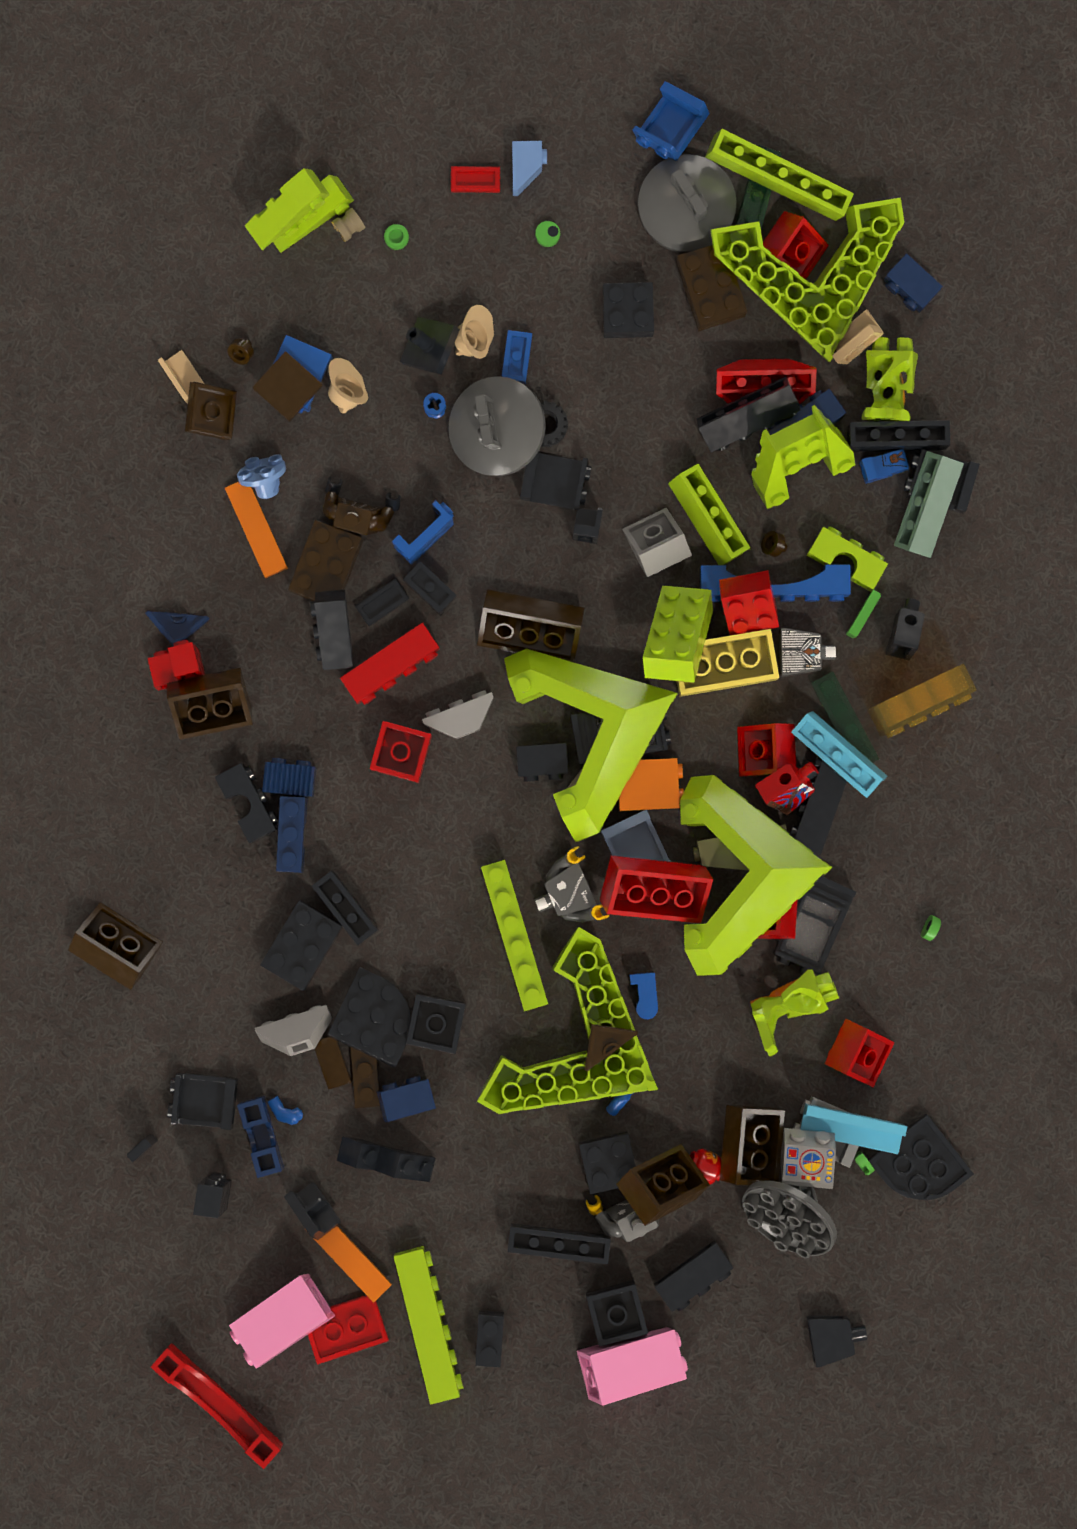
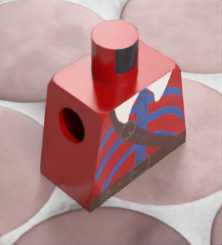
(787, 787)

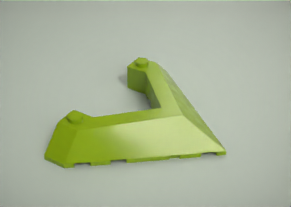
(821, 309)
(630, 716)
(778, 873)
(564, 1078)

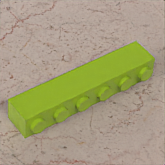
(779, 175)
(514, 935)
(427, 1325)

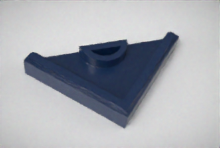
(175, 625)

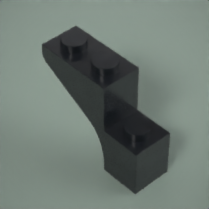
(386, 1160)

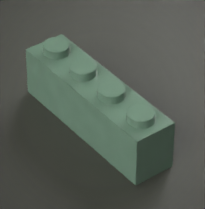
(928, 504)

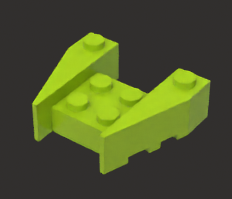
(299, 210)
(795, 448)

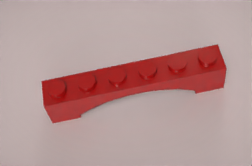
(195, 1383)

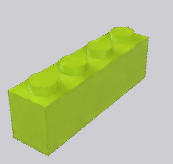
(709, 515)

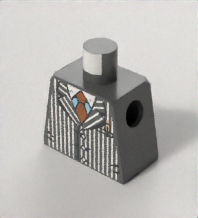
(802, 652)

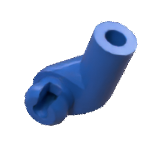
(617, 1104)
(283, 1114)

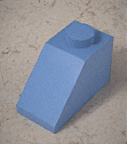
(527, 163)

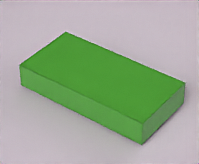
(863, 614)

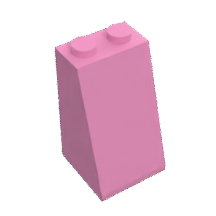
(281, 1320)
(632, 1366)

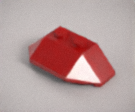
(752, 374)

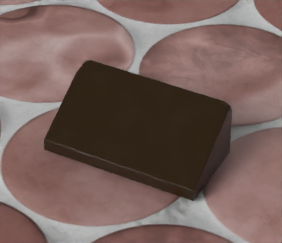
(332, 1063)

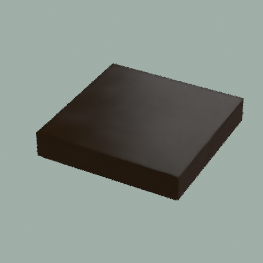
(287, 386)
(210, 411)

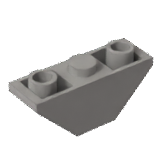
(461, 717)
(296, 1031)

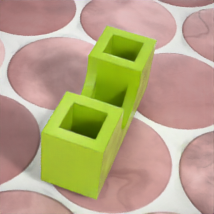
(867, 566)

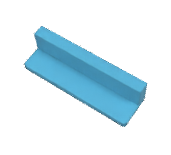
(839, 753)
(854, 1128)

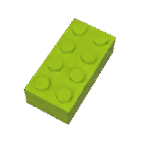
(678, 634)

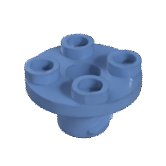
(262, 475)

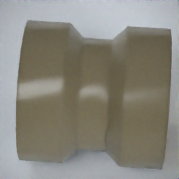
(348, 224)

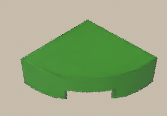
(863, 1163)

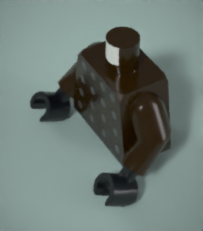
(356, 515)

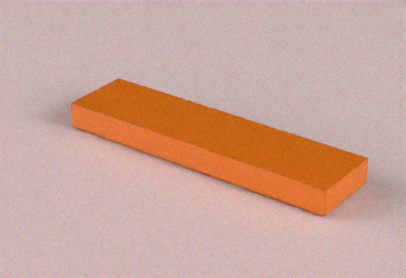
(256, 529)
(354, 1263)

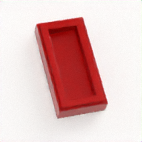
(475, 179)

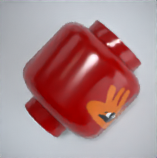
(708, 1164)

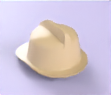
(475, 333)
(346, 385)

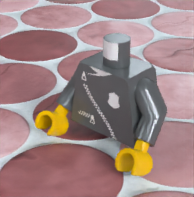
(569, 891)
(620, 1220)

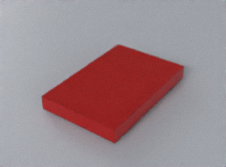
(353, 1328)

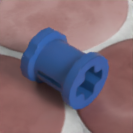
(437, 398)

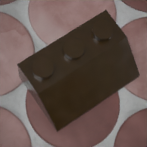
(114, 945)

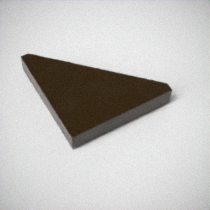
(605, 1041)

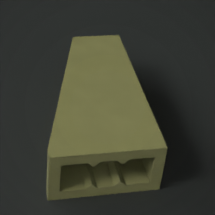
(716, 854)

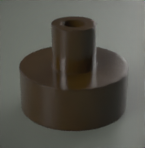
(240, 351)
(773, 544)

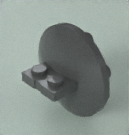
(686, 201)
(496, 426)
(790, 1217)

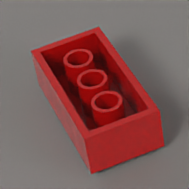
(656, 889)

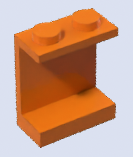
(653, 786)

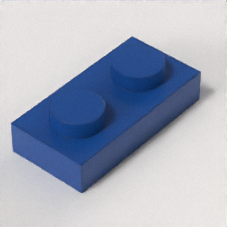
(517, 355)

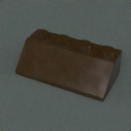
(530, 623)

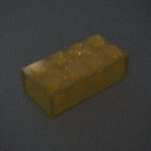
(921, 700)

